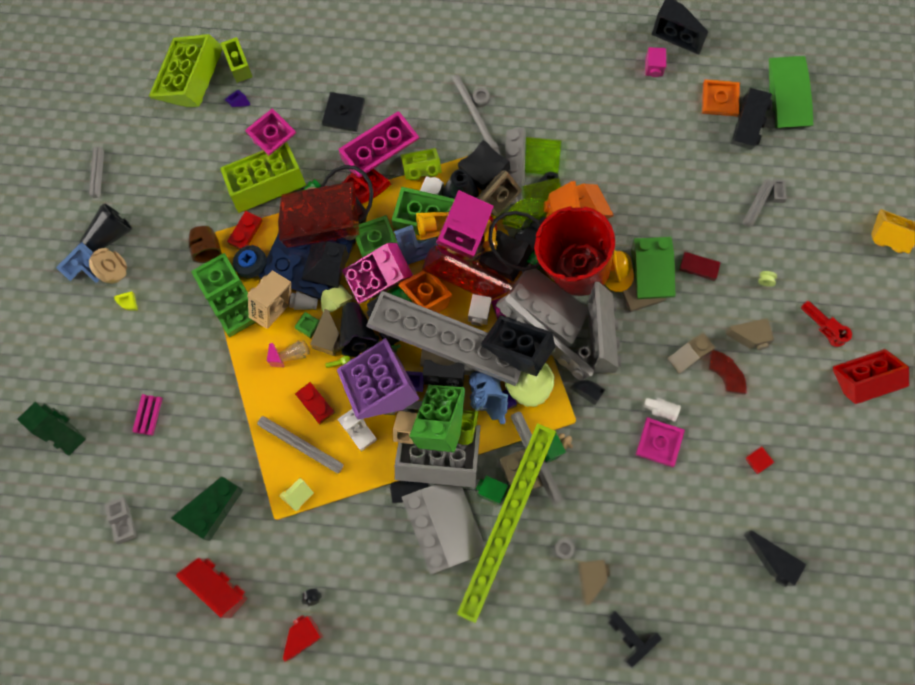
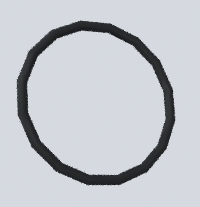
(366, 178)
(492, 245)

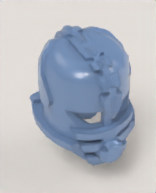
(488, 396)

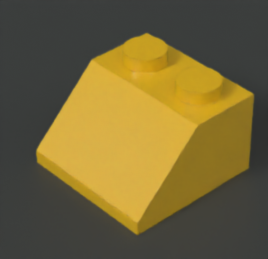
(894, 232)

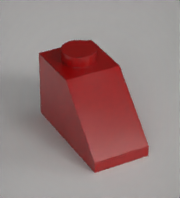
(301, 636)

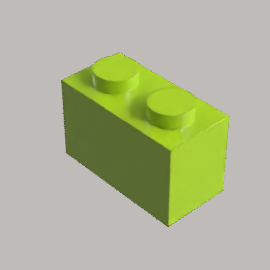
(236, 59)

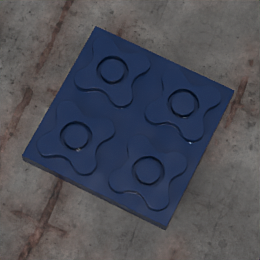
(291, 263)

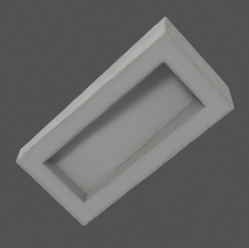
(779, 191)

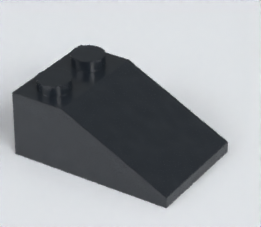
(679, 27)
(520, 344)

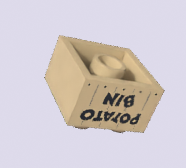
(269, 299)

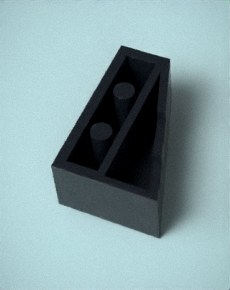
(751, 118)

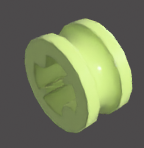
(767, 278)

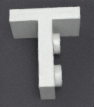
(357, 430)

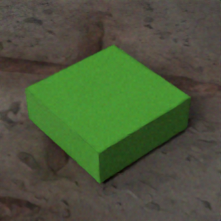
(307, 325)

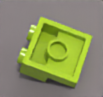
(421, 164)

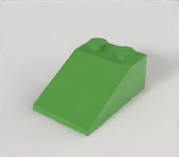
(654, 267)

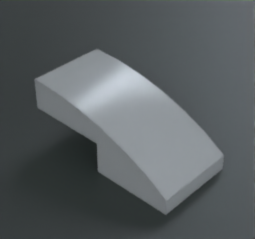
(121, 520)

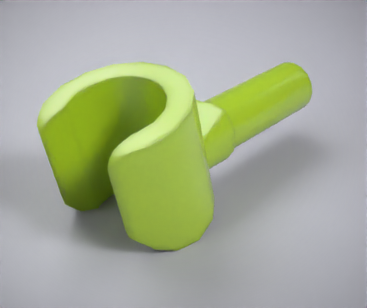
(342, 361)

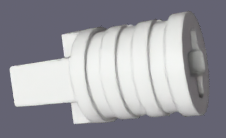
(662, 408)

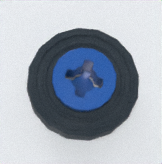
(256, 261)

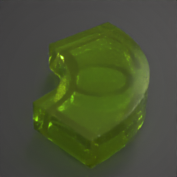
(532, 206)

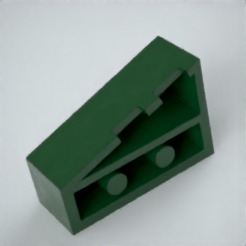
(51, 425)
(209, 508)

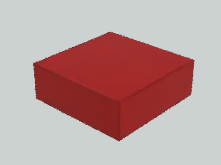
(759, 460)

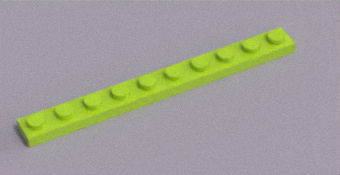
(506, 523)

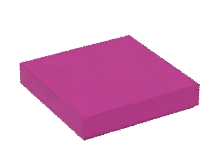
(660, 442)

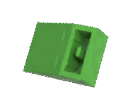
(439, 419)

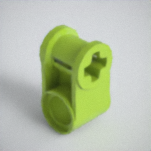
(469, 422)

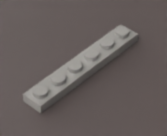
(516, 155)
(562, 353)

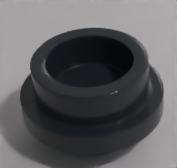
(311, 597)

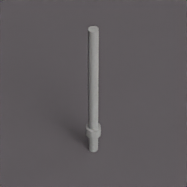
(483, 129)

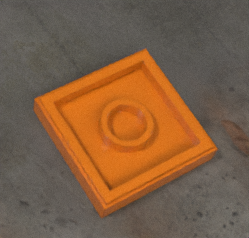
(720, 97)

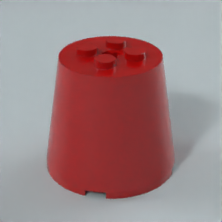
(573, 239)

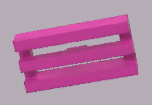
(136, 428)

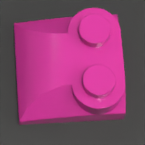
(270, 132)

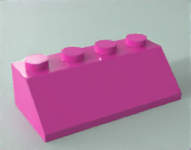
(378, 144)

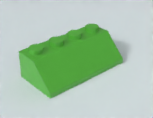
(415, 201)

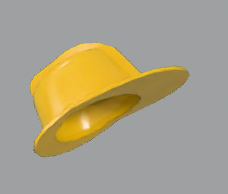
(621, 272)

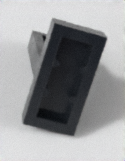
(632, 640)

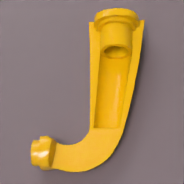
(431, 223)

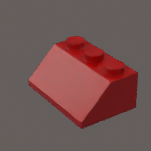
(871, 376)
(212, 587)

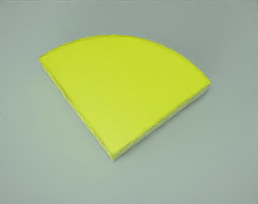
(127, 301)

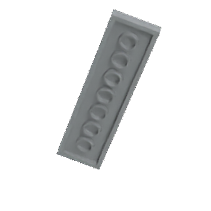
(438, 335)

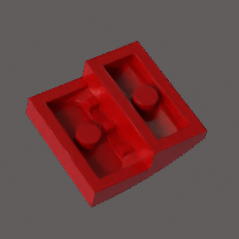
(378, 181)

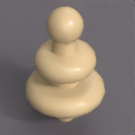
(566, 442)

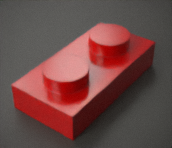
(245, 230)
(314, 403)

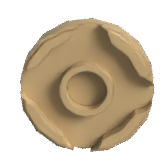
(108, 265)

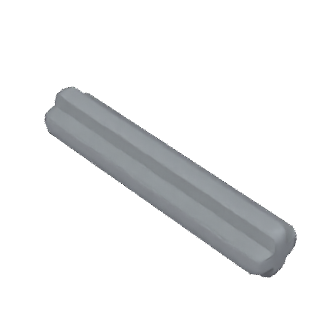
(96, 172)
(758, 203)

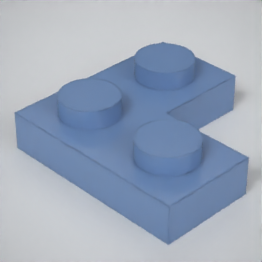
(411, 248)
(76, 262)

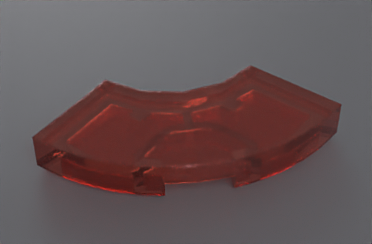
(729, 372)

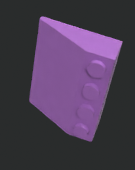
(377, 382)

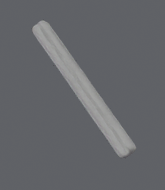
(300, 444)
(544, 473)

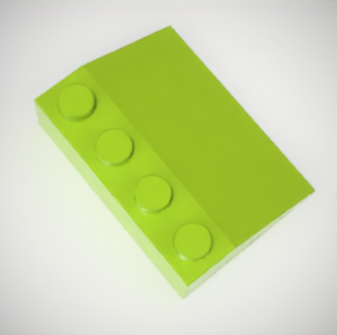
(187, 70)
(262, 177)

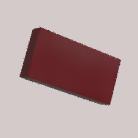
(699, 266)

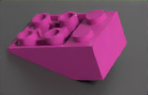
(465, 224)
(377, 272)

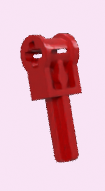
(829, 327)

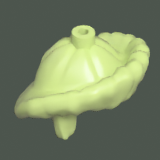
(532, 389)

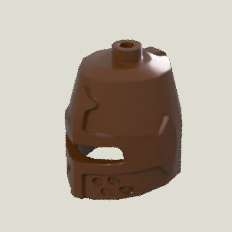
(203, 244)

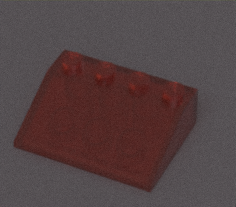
(318, 215)
(464, 273)

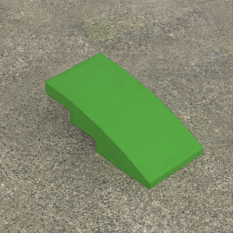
(790, 92)
(373, 236)
(224, 293)

